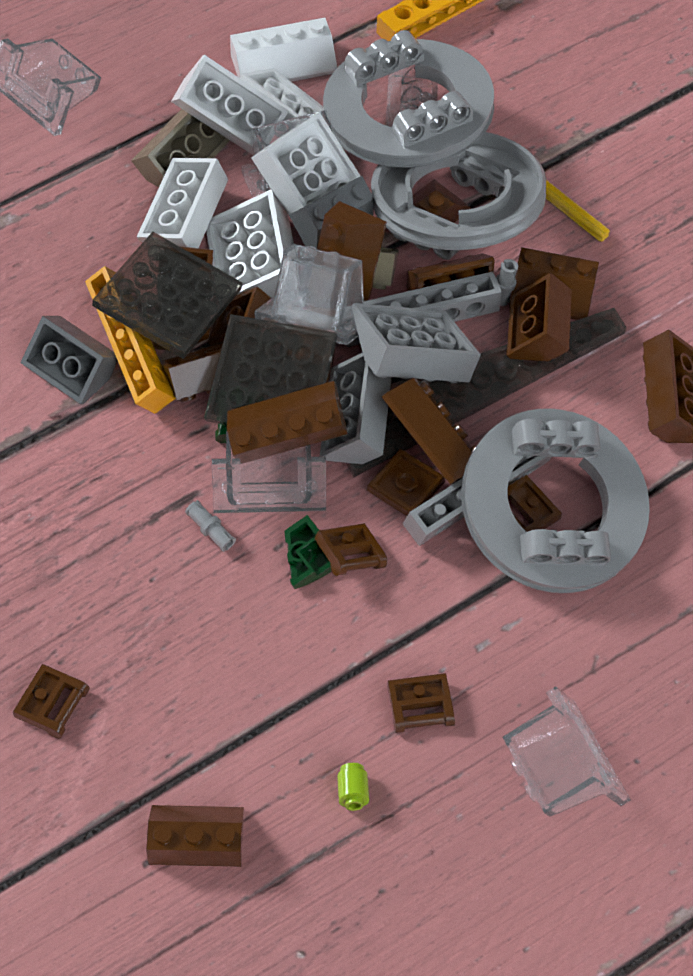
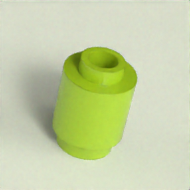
(353, 786)

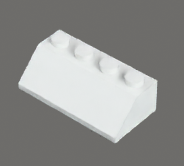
(292, 49)
(282, 92)
(226, 102)
(185, 201)

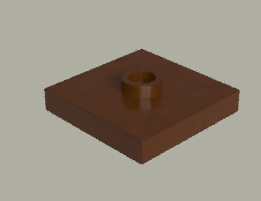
(405, 482)

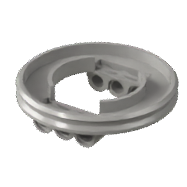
(419, 135)
(489, 165)
(546, 558)

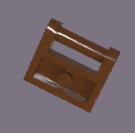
(532, 504)
(350, 541)
(418, 694)
(42, 696)

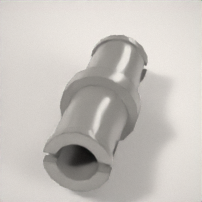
(507, 280)
(210, 526)

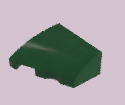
(304, 554)

